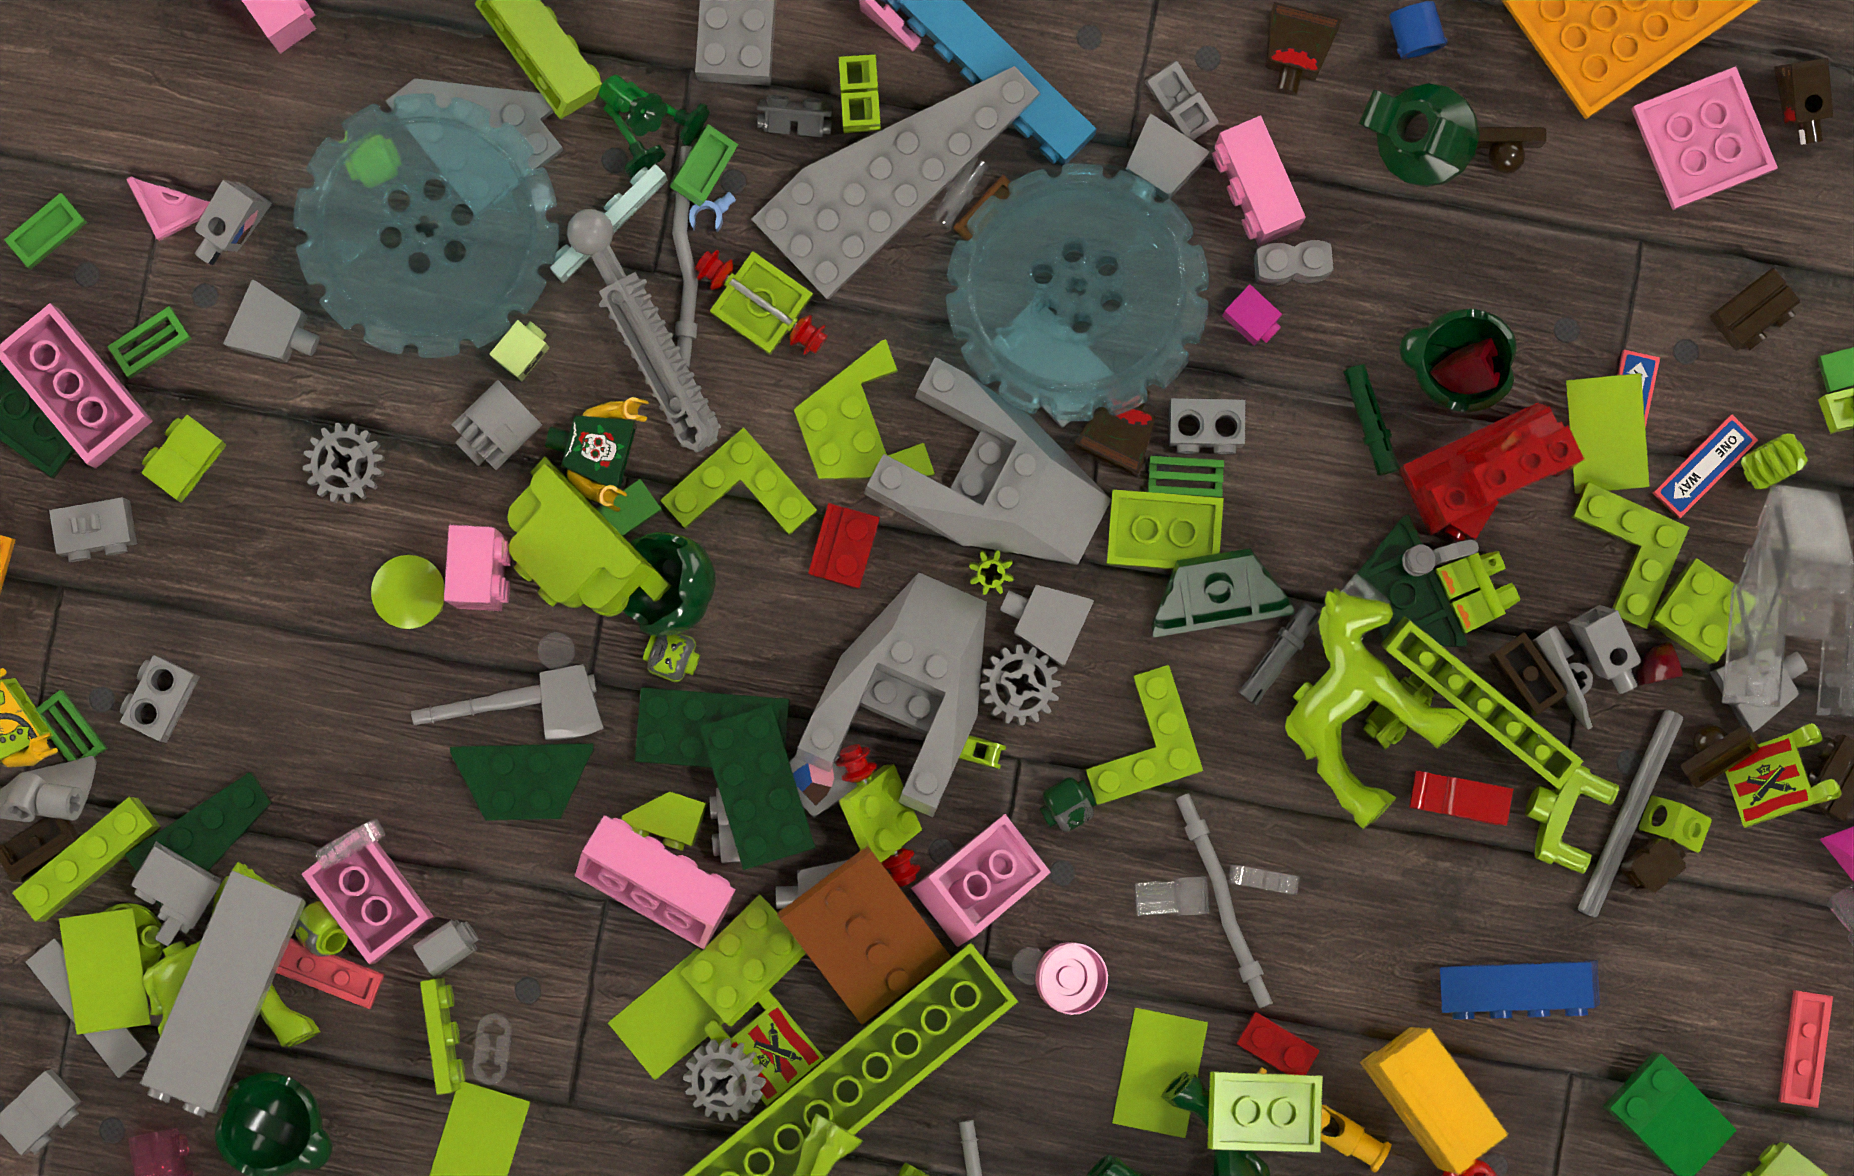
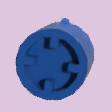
(1417, 30)

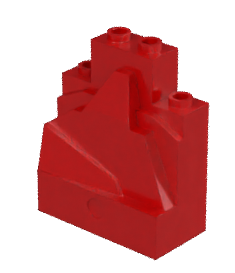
(1489, 465)

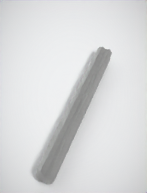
(1630, 813)

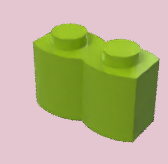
(182, 458)

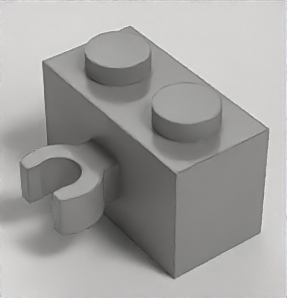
(93, 528)

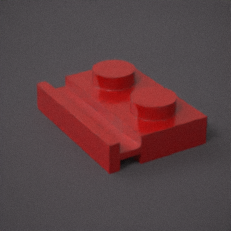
(844, 546)

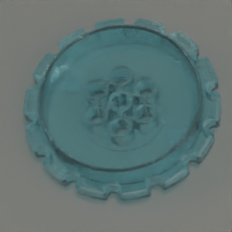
(375, 282)
(1124, 348)

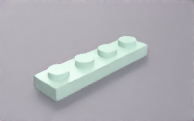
(618, 210)

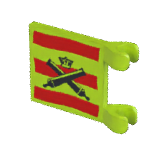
(1775, 779)
(778, 1047)

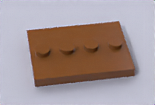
(864, 935)

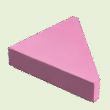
(890, 22)
(166, 208)

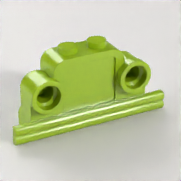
(574, 548)

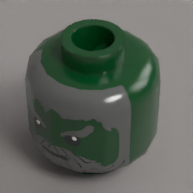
(1068, 804)

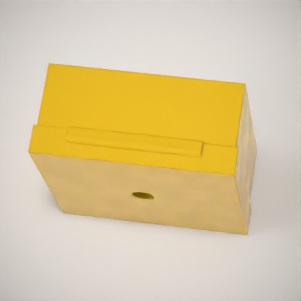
(1434, 1099)

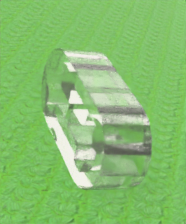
(349, 844)
(1264, 879)
(483, 1047)

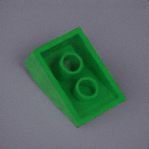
(1670, 1116)

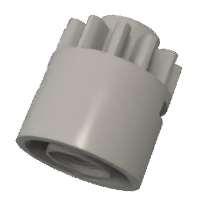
(495, 426)

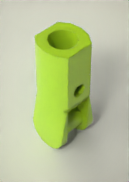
(992, 752)

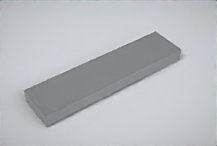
(117, 1047)

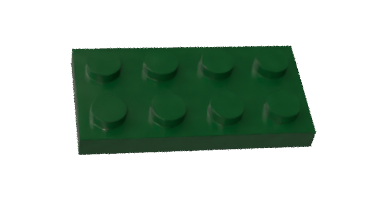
(672, 722)
(757, 787)

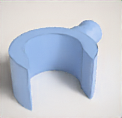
(718, 206)

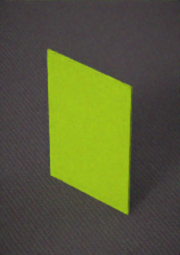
(1610, 431)
(104, 971)
(665, 1021)
(1156, 1054)
(480, 1133)

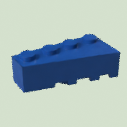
(1520, 987)

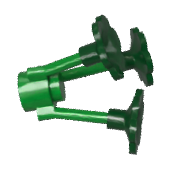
(646, 116)

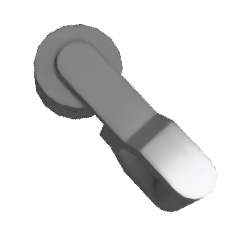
(1422, 559)

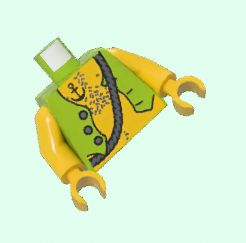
(21, 727)

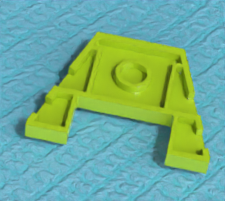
(841, 425)

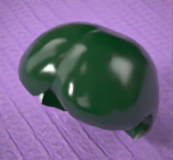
(1449, 332)
(691, 579)
(272, 1127)

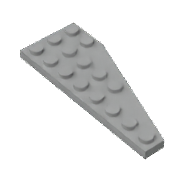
(863, 195)

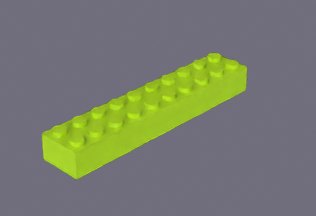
(870, 1068)

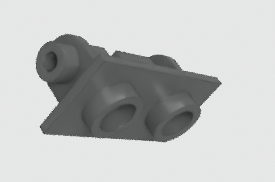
(781, 111)

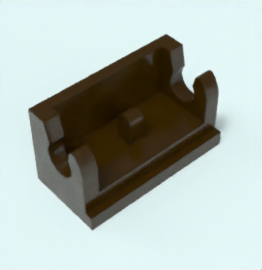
(36, 847)

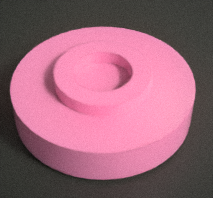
(1063, 974)

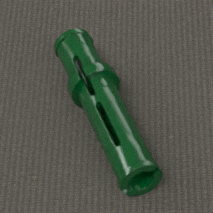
(1373, 426)

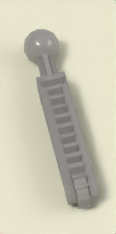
(645, 334)

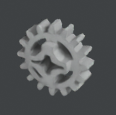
(328, 471)
(1014, 701)
(730, 1096)

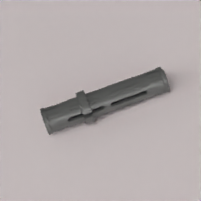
(1284, 647)

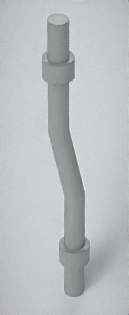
(685, 328)
(1249, 969)

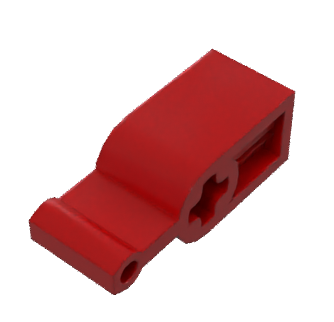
(1461, 798)

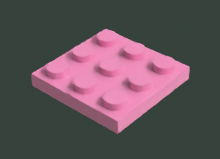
(1704, 138)

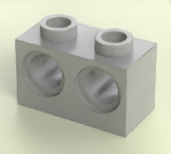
(1206, 414)
(168, 703)

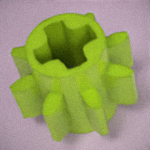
(996, 580)

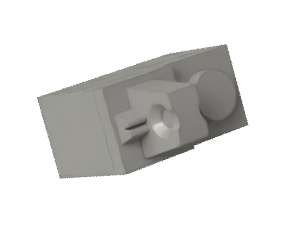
(178, 885)

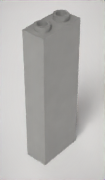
(222, 994)

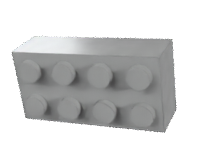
(735, 41)

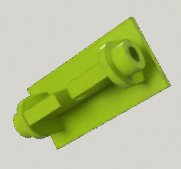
(1385, 724)

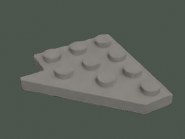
(519, 108)

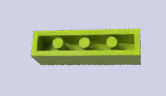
(543, 52)
(86, 859)

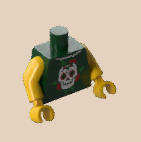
(598, 448)

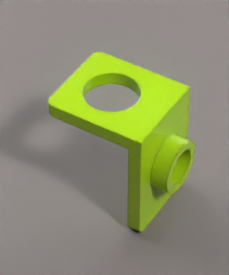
(1682, 823)

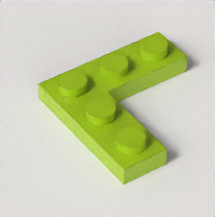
(734, 462)
(1657, 543)
(1173, 750)

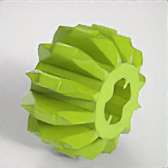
(1774, 461)

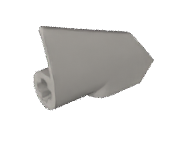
(1555, 652)
(49, 791)

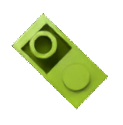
(668, 816)

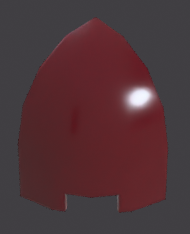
(1468, 368)
(1659, 665)

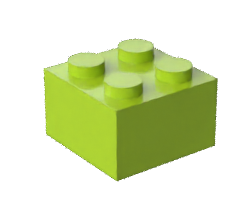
(1697, 611)

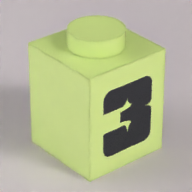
(520, 349)

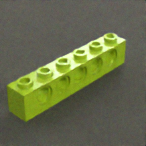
(1481, 702)

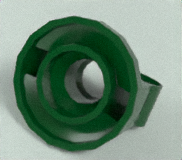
(1445, 147)

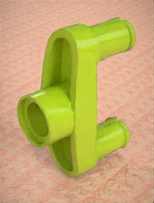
(1554, 810)

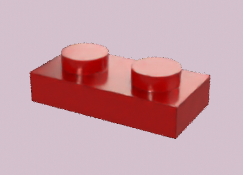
(1277, 1046)

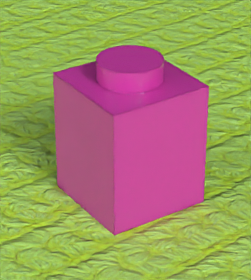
(1253, 316)

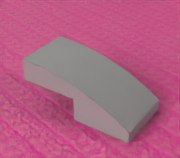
(1181, 101)

